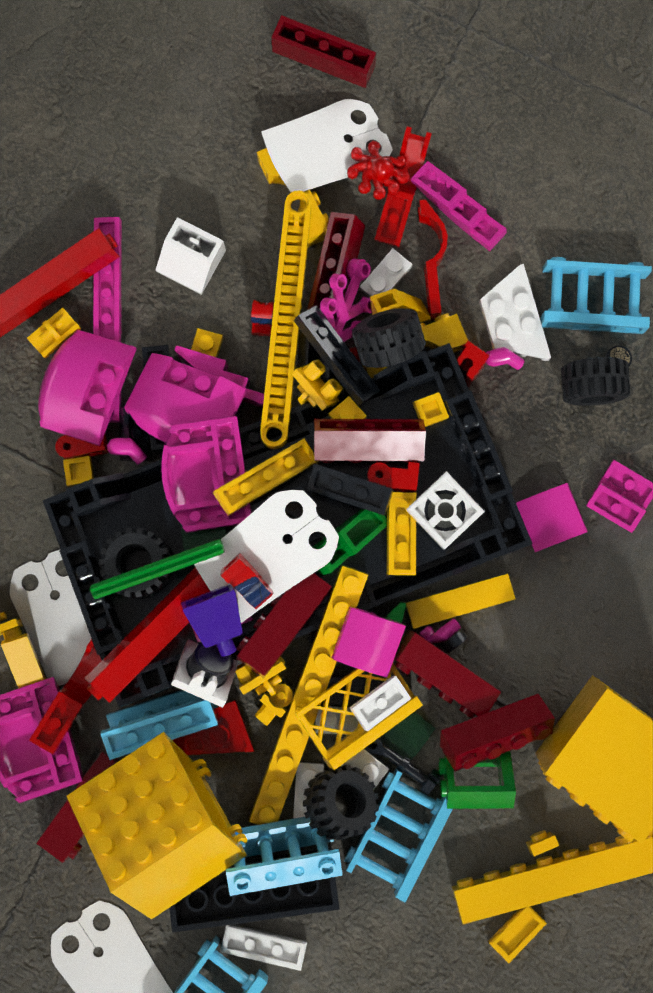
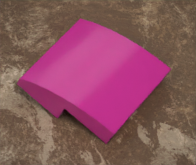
(622, 496)
(551, 517)
(368, 642)

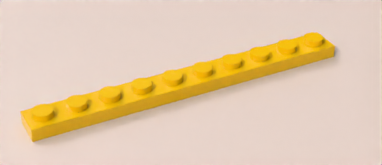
(312, 683)

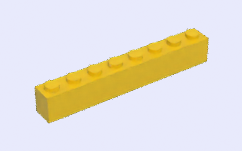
(552, 878)

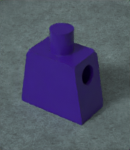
(215, 618)

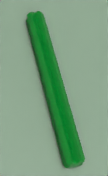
(157, 569)

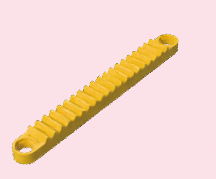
(284, 330)

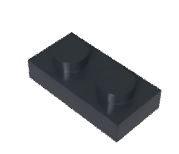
(131, 430)

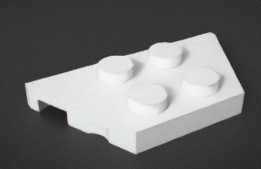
(514, 318)

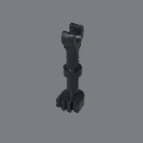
(427, 782)

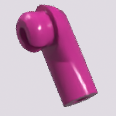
(504, 356)
(126, 446)
(442, 634)

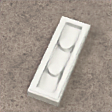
(264, 946)

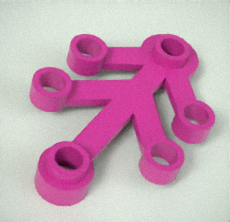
(357, 270)

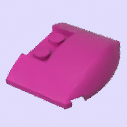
(83, 386)
(179, 394)
(197, 463)
(23, 765)

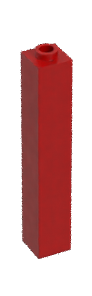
(56, 279)
(144, 640)

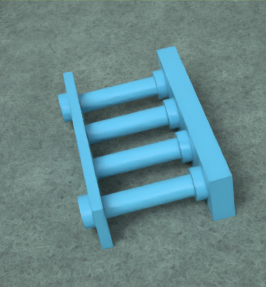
(607, 319)
(172, 714)
(414, 857)
(297, 869)
(208, 950)

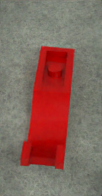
(398, 205)
(429, 217)
(66, 704)

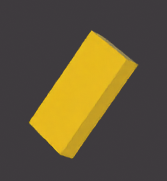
(23, 660)
(517, 933)

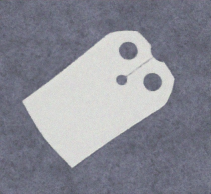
(313, 147)
(262, 546)
(53, 625)
(121, 968)

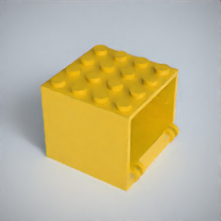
(604, 758)
(156, 826)

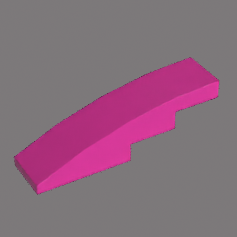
(458, 206)
(219, 367)

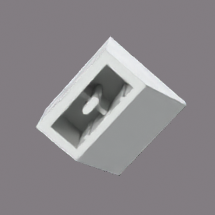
(190, 255)

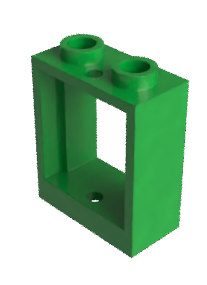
(480, 796)

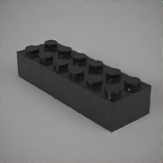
(215, 907)

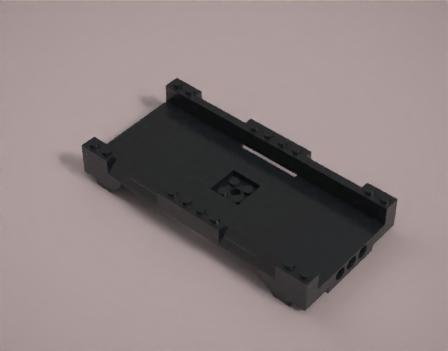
(460, 445)

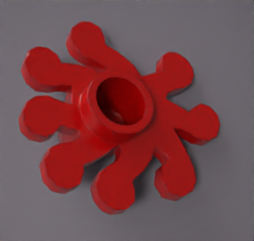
(378, 171)

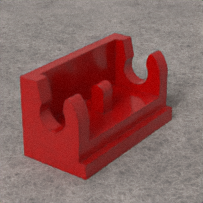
(472, 361)

